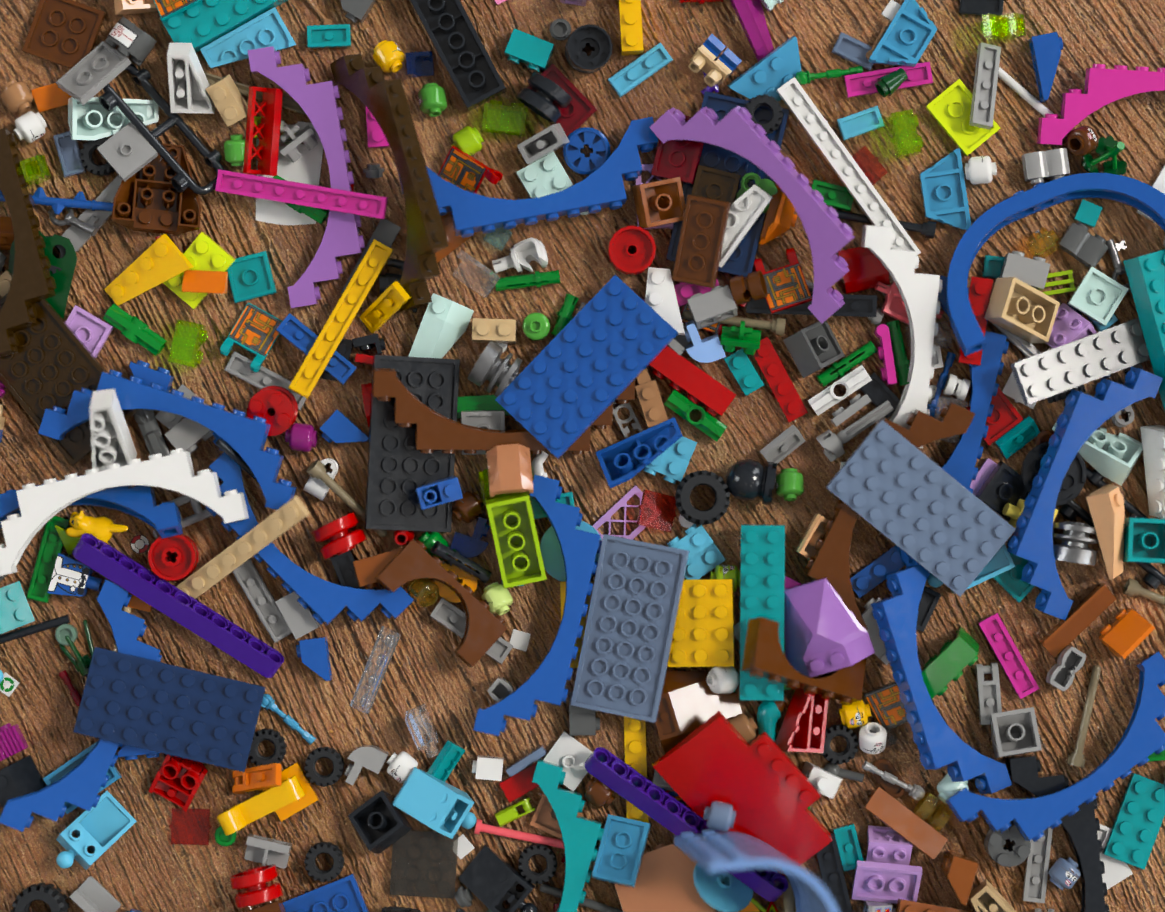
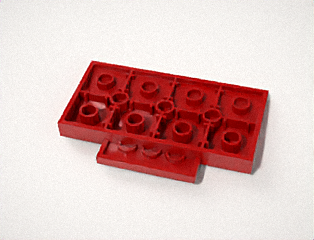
(755, 779)

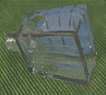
(420, 723)

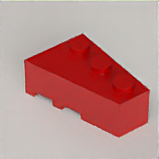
(804, 724)

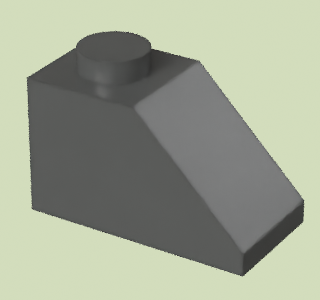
(357, 9)

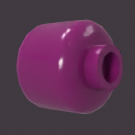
(301, 437)

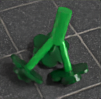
(1106, 148)

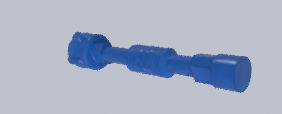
(941, 383)

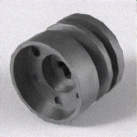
(494, 369)
(1075, 543)

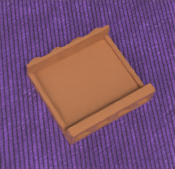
(663, 884)

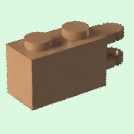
(650, 400)

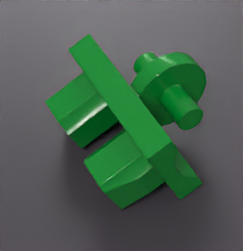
(740, 337)

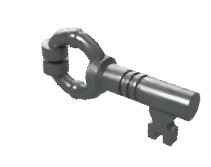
(88, 227)
(1119, 269)

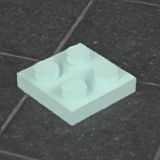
(544, 177)
(1098, 296)

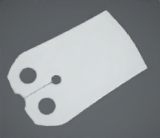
(304, 170)

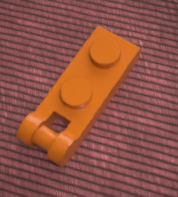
(256, 778)

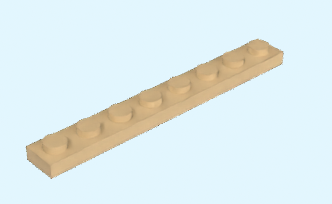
(244, 548)

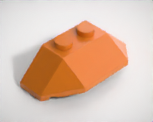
(778, 217)

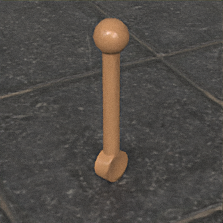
(326, 21)
(886, 23)

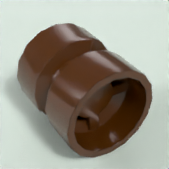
(748, 287)

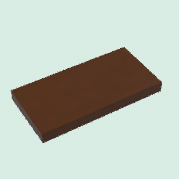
(701, 241)

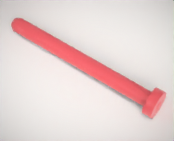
(524, 836)

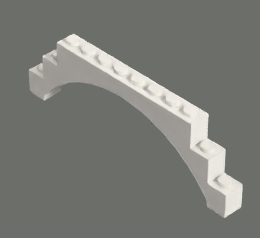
(921, 303)
(170, 472)

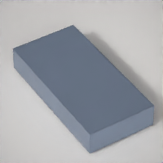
(852, 50)
(69, 154)
(526, 761)

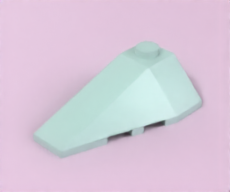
(94, 122)
(440, 328)
(1111, 454)

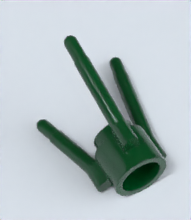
(81, 663)

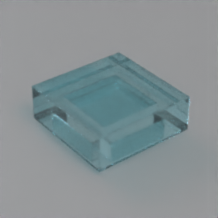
(498, 238)

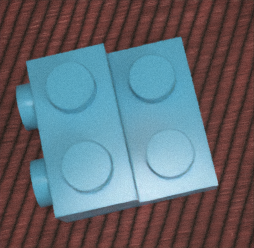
(673, 461)
(702, 551)

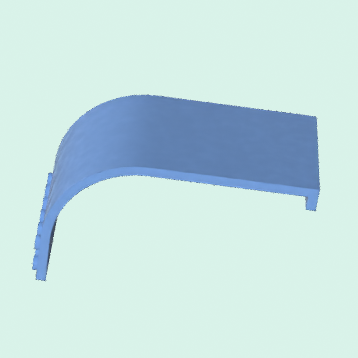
(741, 851)

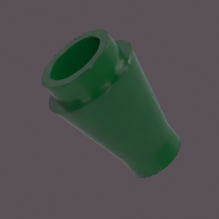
(889, 83)

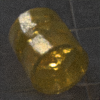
(927, 806)

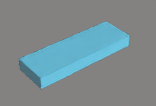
(640, 70)

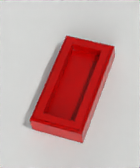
(519, 783)

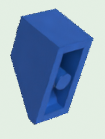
(342, 430)
(315, 655)

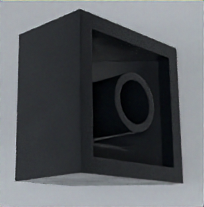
(20, 779)

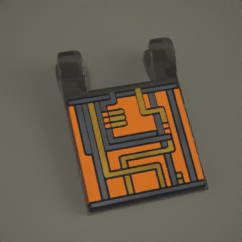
(887, 708)

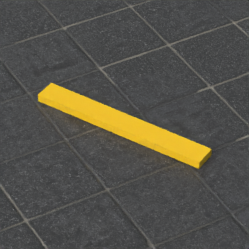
(340, 319)

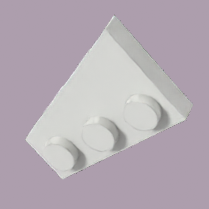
(662, 297)

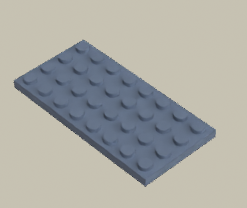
(920, 507)
(629, 628)

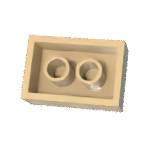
(1022, 310)

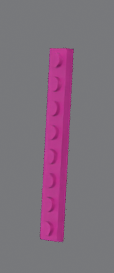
(301, 194)

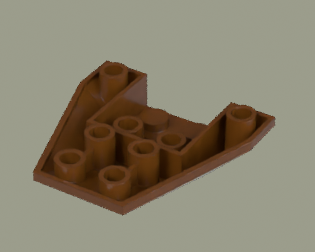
(152, 204)
(688, 704)

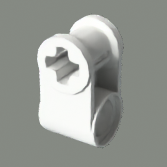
(316, 486)

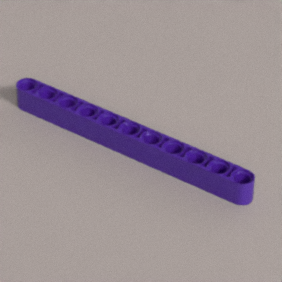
(178, 605)
(672, 815)

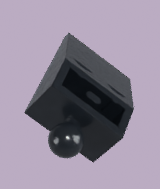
(496, 881)

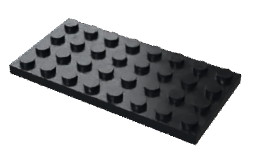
(393, 460)

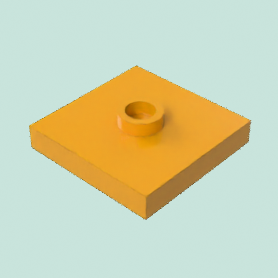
(296, 806)

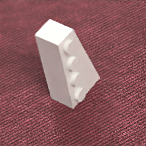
(109, 431)
(1154, 463)

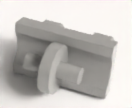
(305, 136)

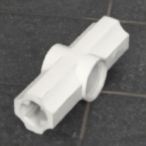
(851, 381)

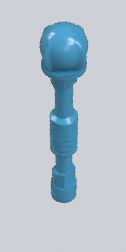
(268, 703)

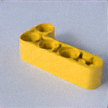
(260, 805)

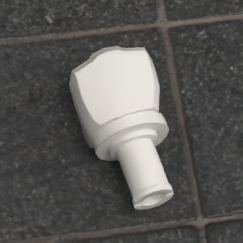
(521, 255)

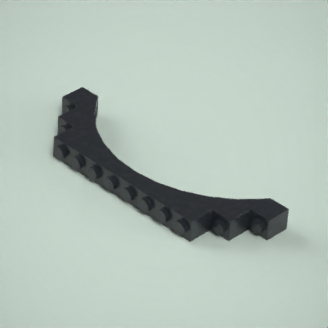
(1080, 828)

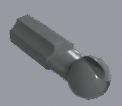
(151, 432)

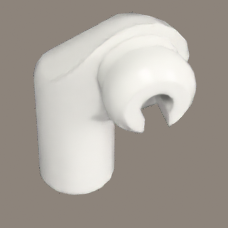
(537, 464)

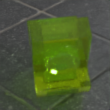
(1003, 26)
(35, 170)

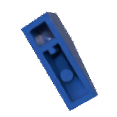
(1045, 56)

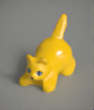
(99, 527)

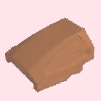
(509, 469)

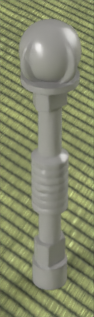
(914, 790)

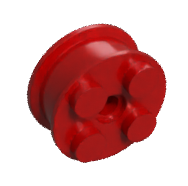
(278, 399)

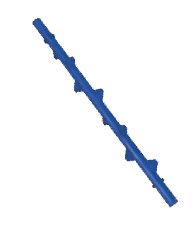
(59, 204)

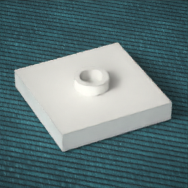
(572, 756)

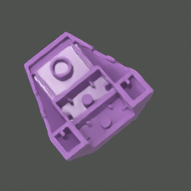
(822, 630)

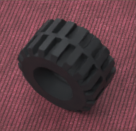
(721, 497)
(41, 892)

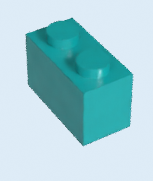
(528, 50)

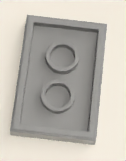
(93, 72)

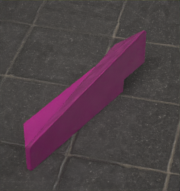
(754, 25)

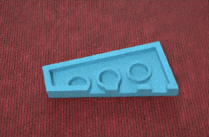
(258, 33)

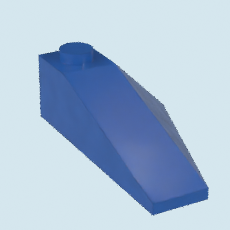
(628, 457)

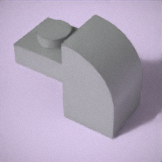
(365, 756)

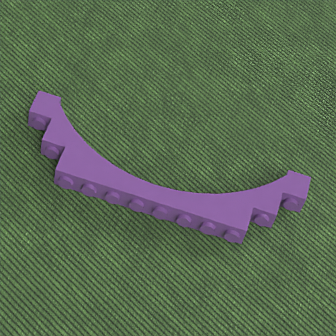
(321, 107)
(748, 139)

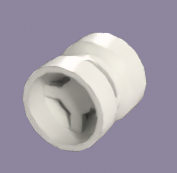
(961, 388)

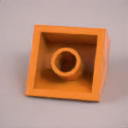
(1125, 632)

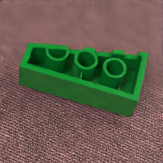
(948, 664)

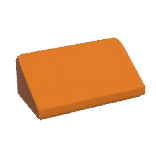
(49, 97)
(205, 281)

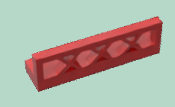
(267, 131)

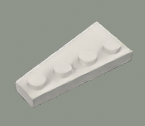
(741, 218)

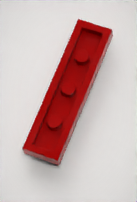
(979, 299)
(779, 381)

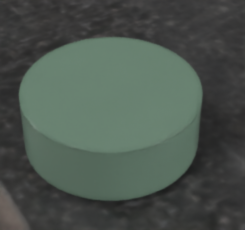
(66, 630)

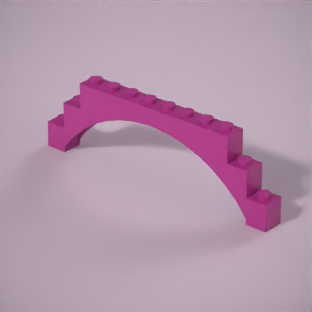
(1100, 89)

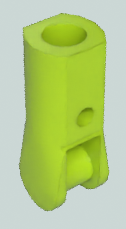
(510, 813)

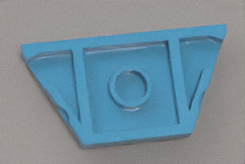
(905, 37)
(770, 72)
(945, 192)

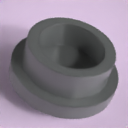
(560, 29)
(374, 170)
(463, 897)

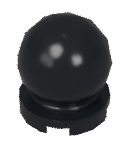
(751, 480)

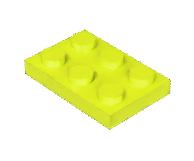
(953, 111)
(204, 256)

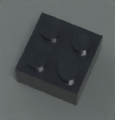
(379, 822)

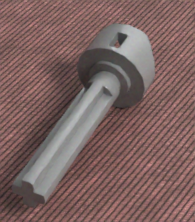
(834, 443)

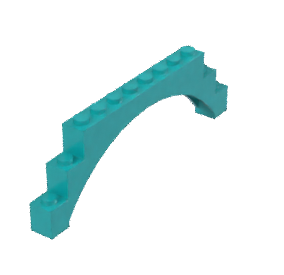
(577, 833)

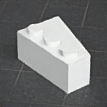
(187, 81)

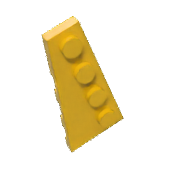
(149, 270)

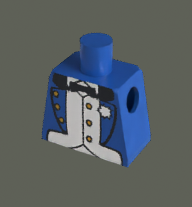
(72, 577)

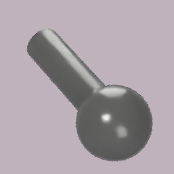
(836, 770)

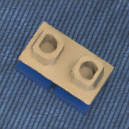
(717, 70)

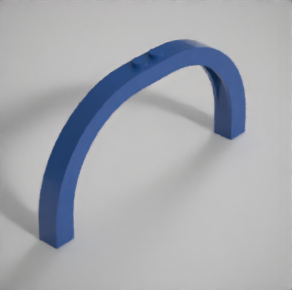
(1022, 205)

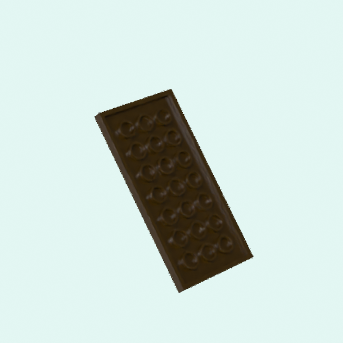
(48, 370)

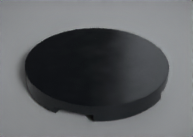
(1072, 482)

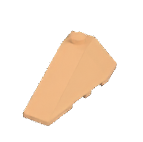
(1108, 518)

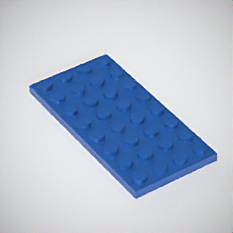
(586, 366)

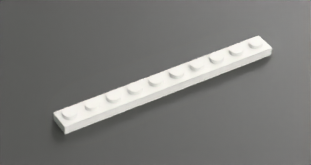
(843, 163)

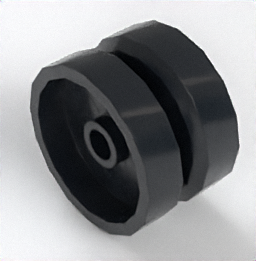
(546, 95)

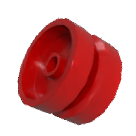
(632, 263)
(339, 536)
(160, 557)
(256, 886)

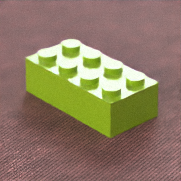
(516, 539)

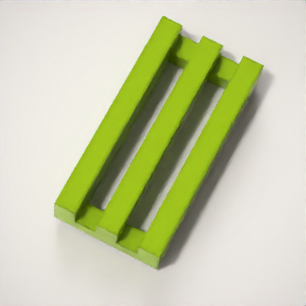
(1070, 281)

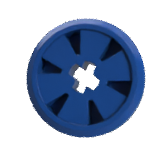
(595, 141)

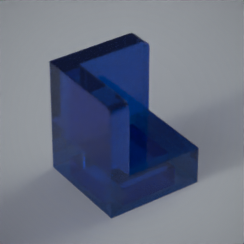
(419, 64)

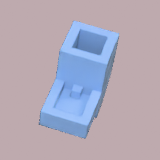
(703, 350)

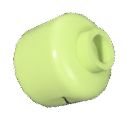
(497, 598)

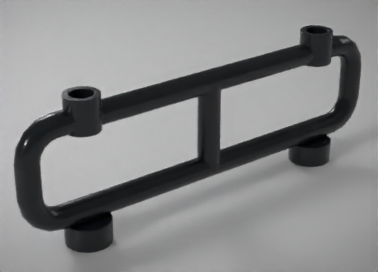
(182, 180)
(1153, 577)

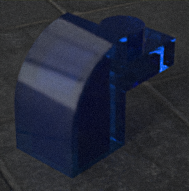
(472, 546)

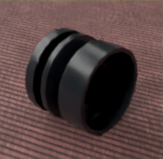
(595, 39)

